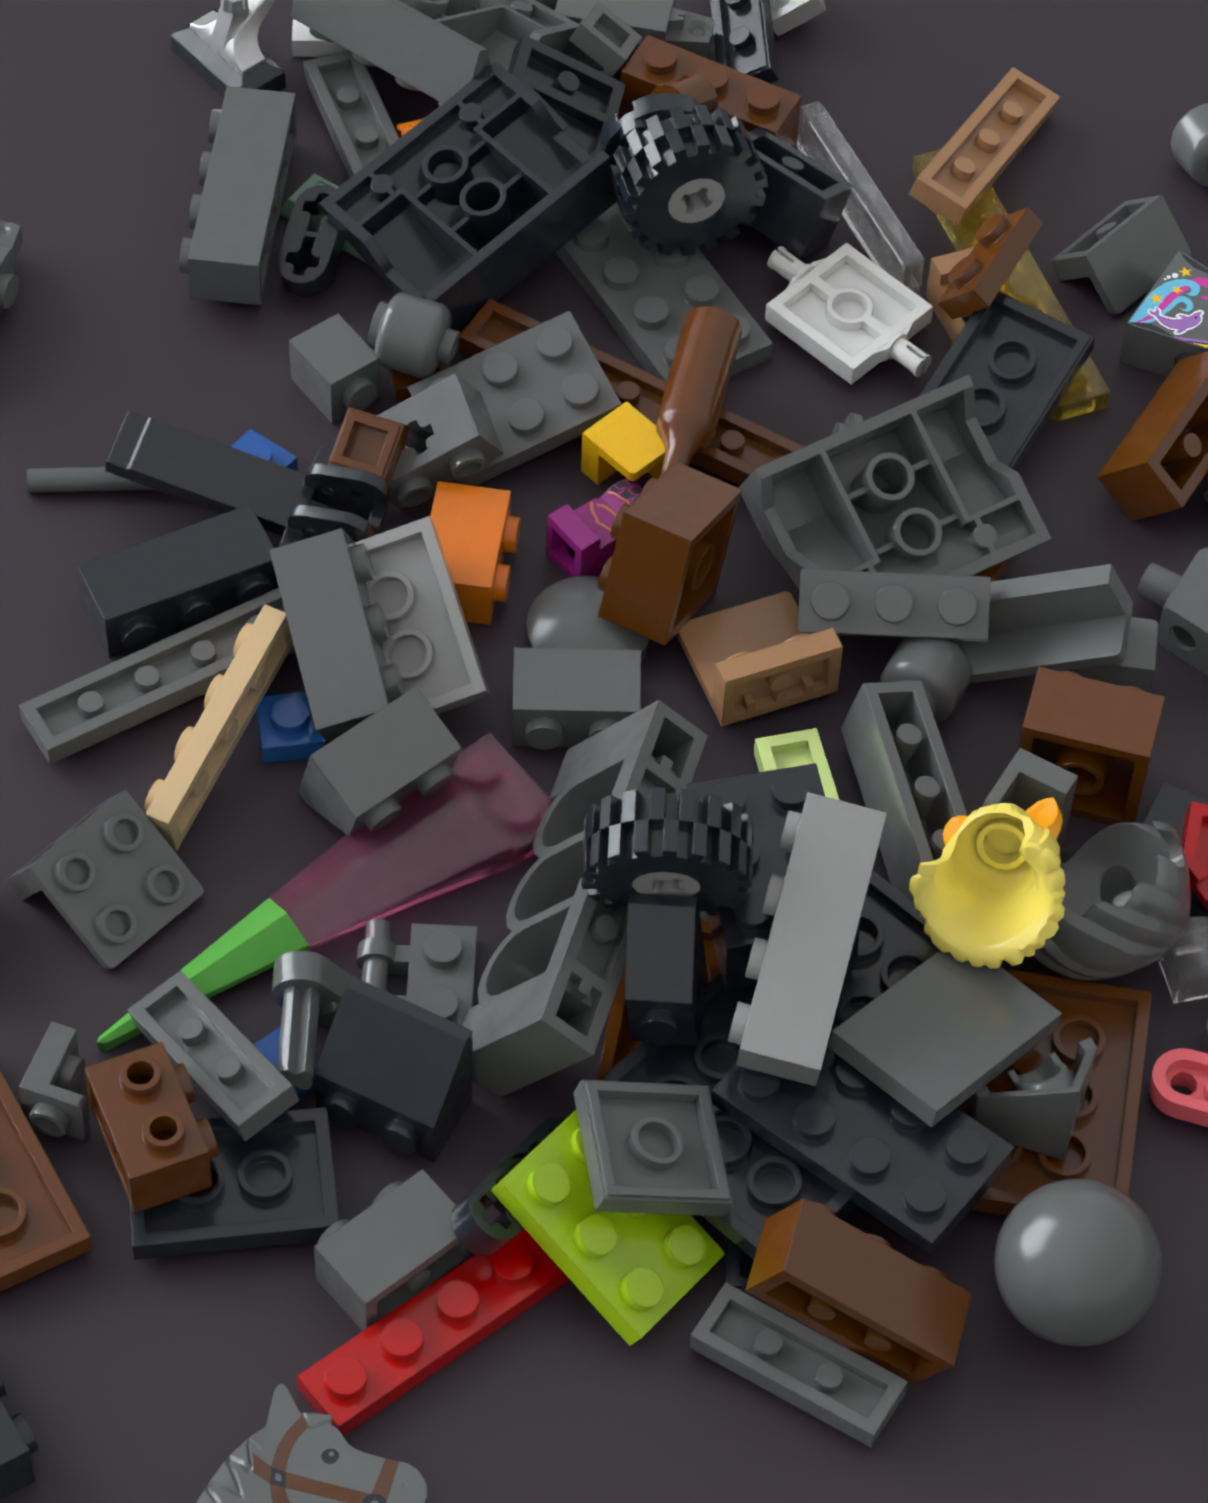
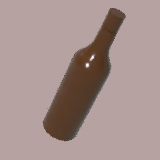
(697, 383)

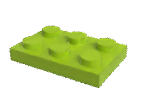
(620, 1261)

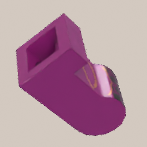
(587, 530)

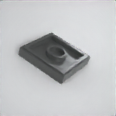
(652, 1148)

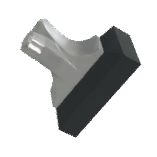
(226, 47)

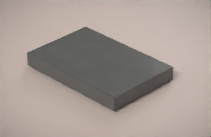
(943, 1033)

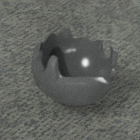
(1121, 903)

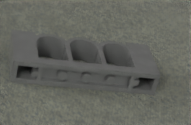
(565, 952)

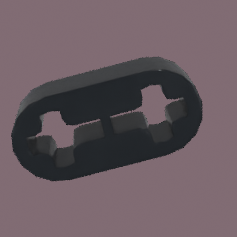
(301, 237)

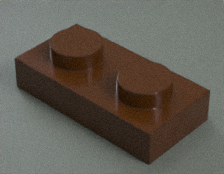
(985, 270)

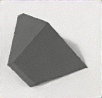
(1043, 1107)

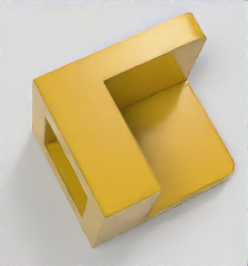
(622, 443)

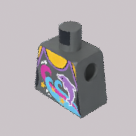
(1170, 319)

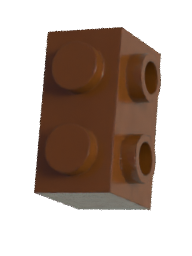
(150, 1126)

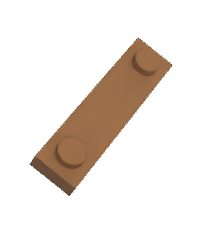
(984, 146)

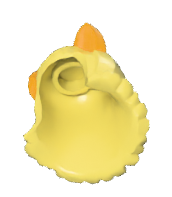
(994, 885)

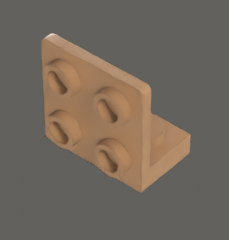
(757, 661)

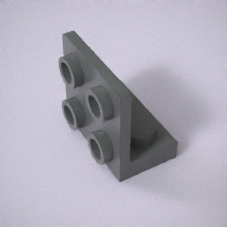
(111, 879)

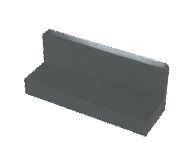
(1053, 624)

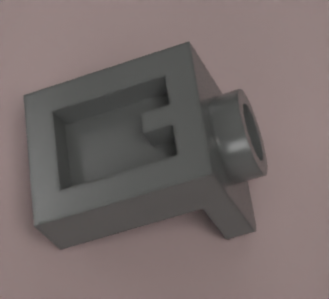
(51, 1086)

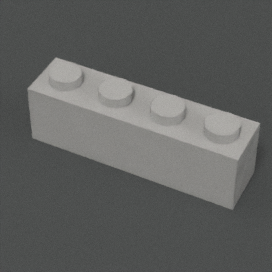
(809, 940)

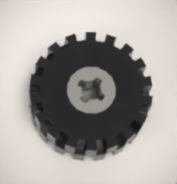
(688, 180)
(668, 848)

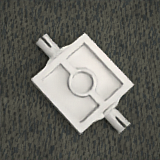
(848, 312)

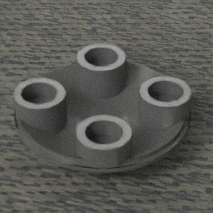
(569, 619)

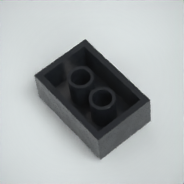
(767, 800)

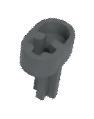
(309, 994)

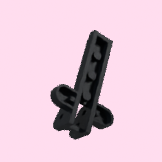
(229, 479)

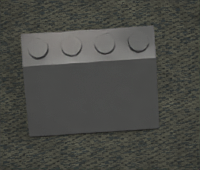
(433, 42)
(897, 495)

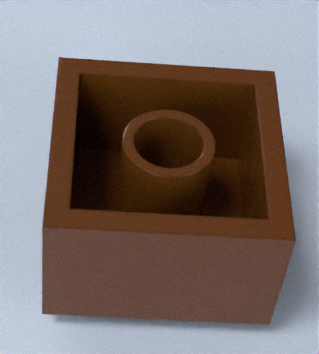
(668, 552)
(1099, 735)

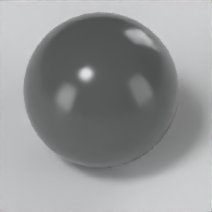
(1078, 1262)

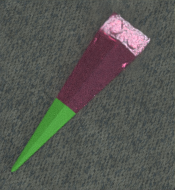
(436, 844)

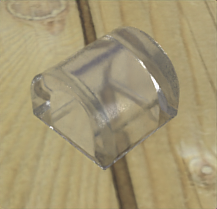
(1187, 963)

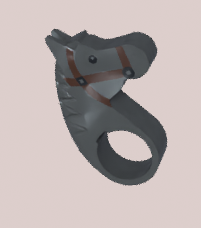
(309, 1462)

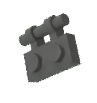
(437, 965)

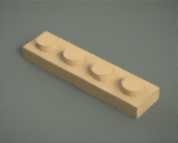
(228, 710)

